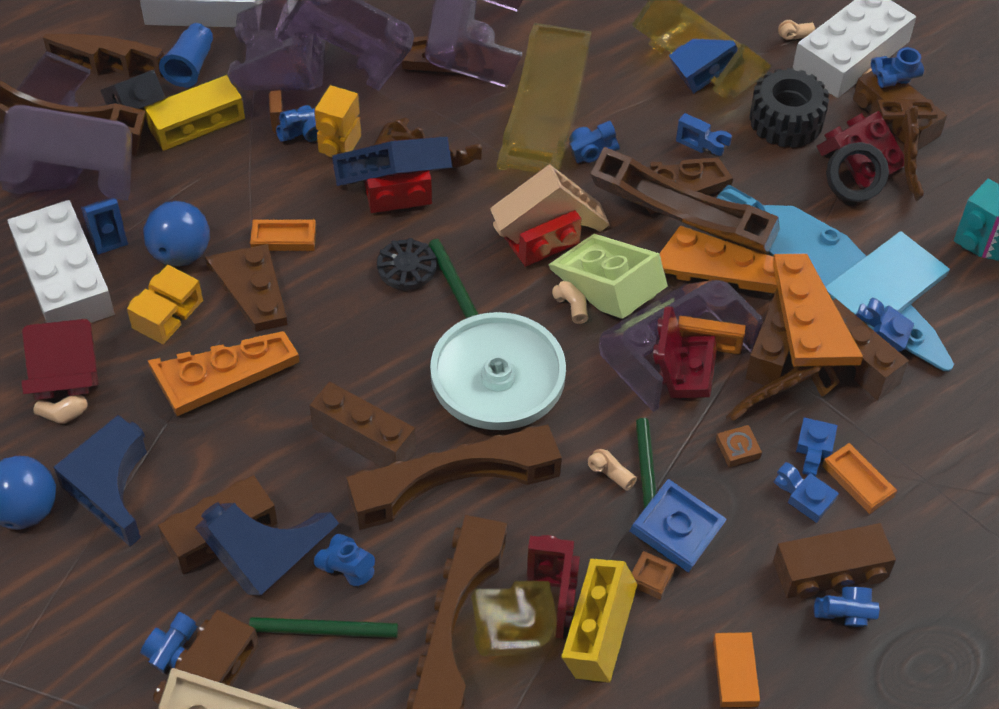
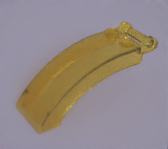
(545, 99)

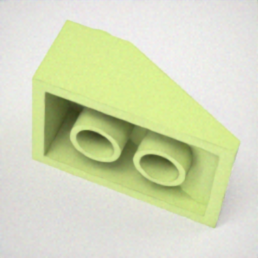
(612, 274)

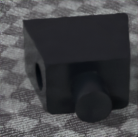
(135, 92)

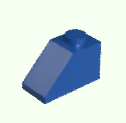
(702, 60)
(105, 225)

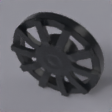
(406, 264)

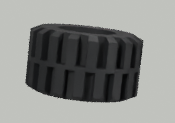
(789, 107)

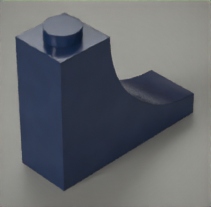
(392, 159)
(99, 472)
(257, 552)

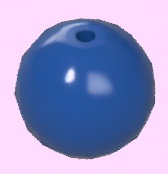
(176, 233)
(25, 492)

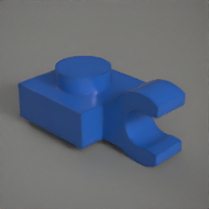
(697, 135)
(887, 323)
(816, 442)
(808, 495)

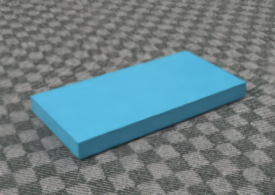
(892, 273)

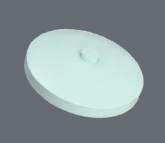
(498, 371)

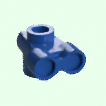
(899, 69)
(297, 123)
(588, 144)
(348, 558)
(853, 606)
(165, 647)

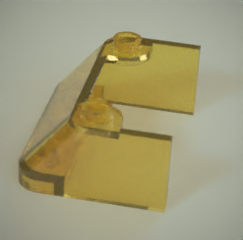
(673, 24)

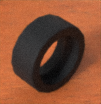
(881, 172)

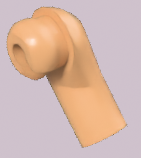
(791, 30)
(575, 297)
(63, 410)
(605, 462)

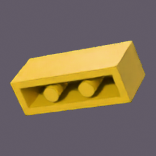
(194, 112)
(599, 620)

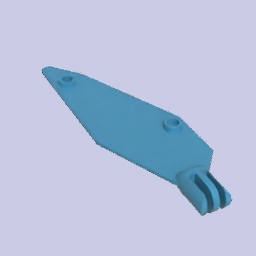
(832, 256)

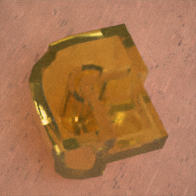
(514, 618)

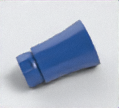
(186, 57)

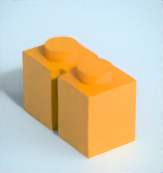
(337, 121)
(167, 295)

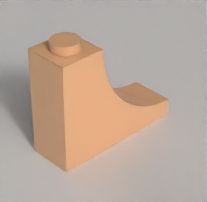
(544, 199)

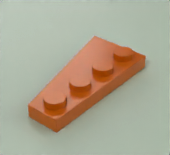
(711, 258)
(810, 317)
(209, 375)

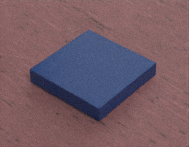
(678, 525)

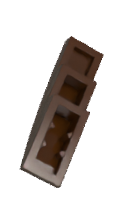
(105, 52)

